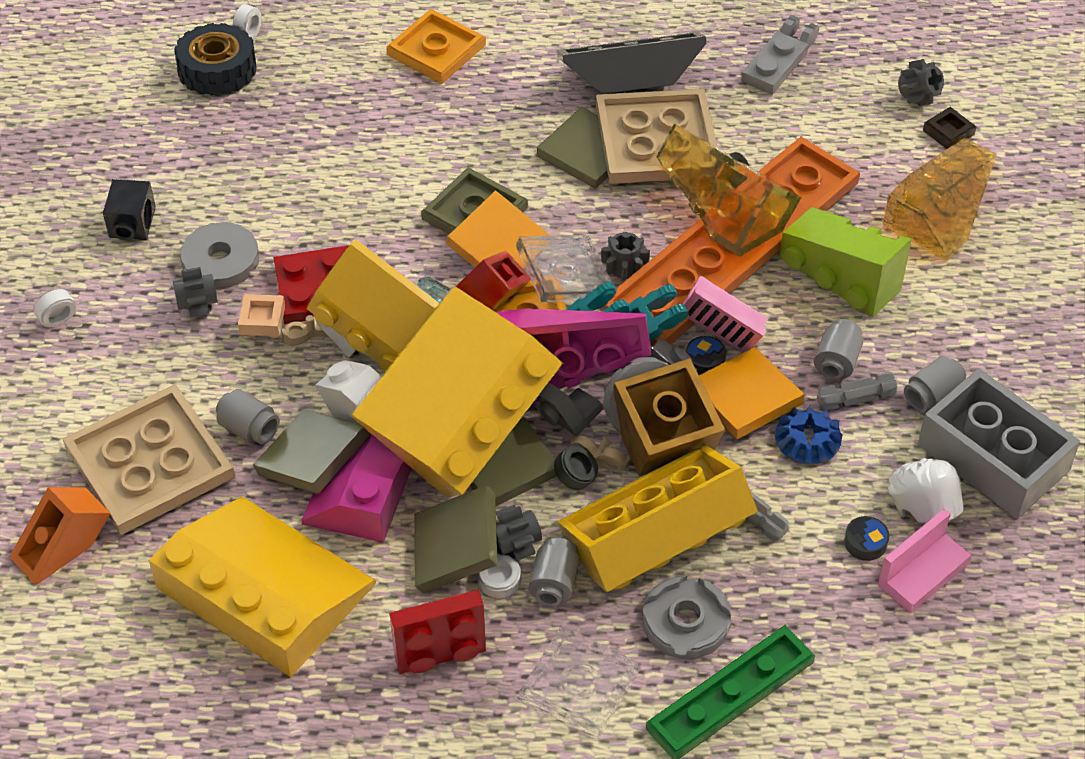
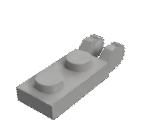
(779, 56)

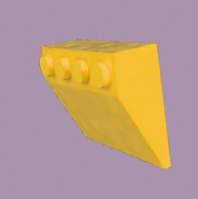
(456, 391)
(259, 582)

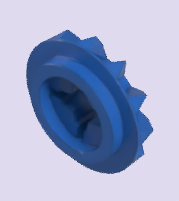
(792, 441)

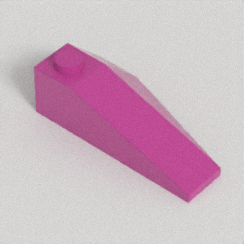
(585, 340)
(362, 494)

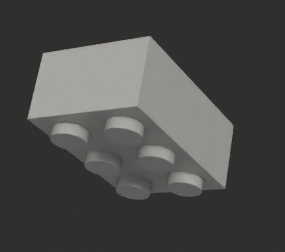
(998, 442)

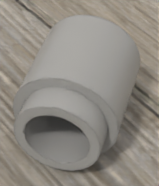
(839, 349)
(933, 383)
(247, 417)
(554, 572)

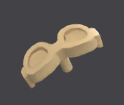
(299, 333)
(605, 456)

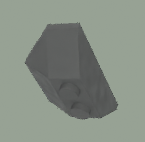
(635, 63)

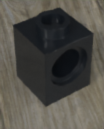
(129, 209)

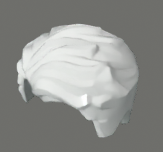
(926, 489)

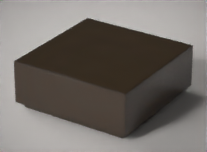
(949, 127)

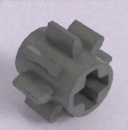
(921, 82)
(624, 255)
(195, 291)
(517, 532)

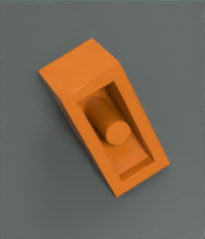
(58, 531)

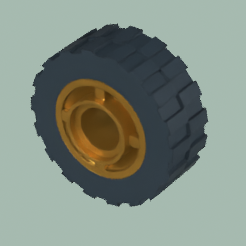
(215, 59)

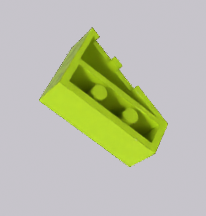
(847, 259)

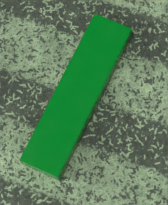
(729, 692)

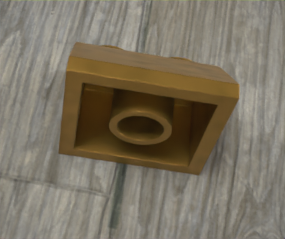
(665, 415)

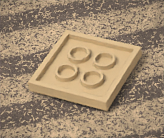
(638, 124)
(148, 458)

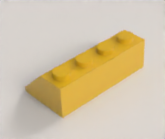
(371, 304)
(659, 517)

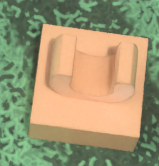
(261, 315)

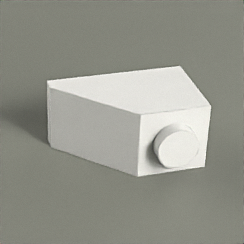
(346, 387)

